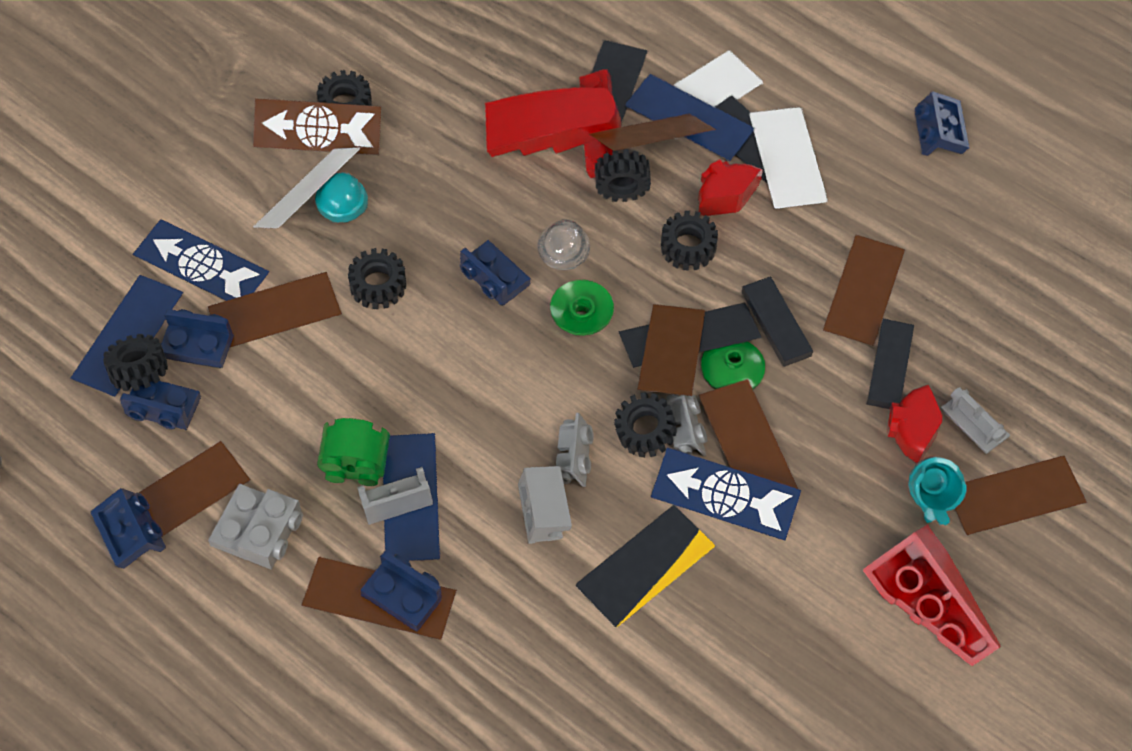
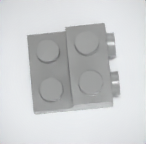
(257, 525)

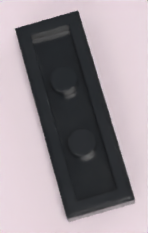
(777, 321)
(890, 363)

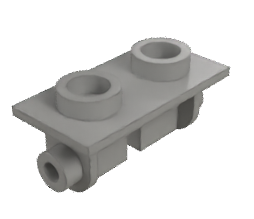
(974, 421)
(691, 433)
(576, 438)

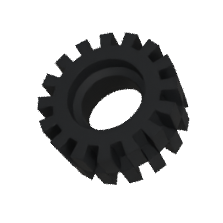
(343, 85)
(622, 175)
(689, 254)
(372, 264)
(135, 362)
(645, 407)

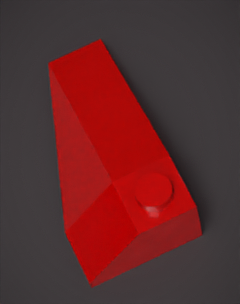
(931, 590)

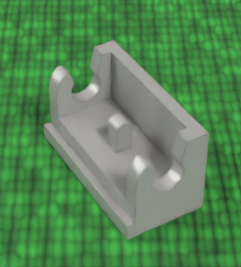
(396, 498)
(544, 503)

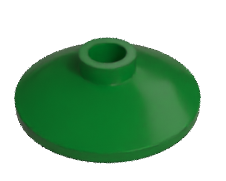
(585, 297)
(721, 372)

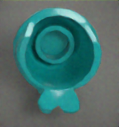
(341, 198)
(937, 488)

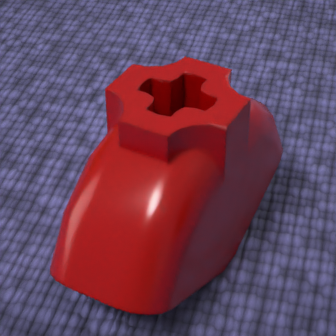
(727, 187)
(915, 422)

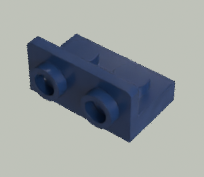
(941, 124)
(494, 272)
(197, 338)
(162, 403)
(127, 527)
(403, 590)

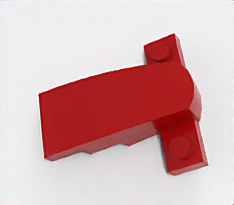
(554, 120)

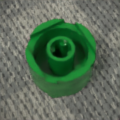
(353, 451)

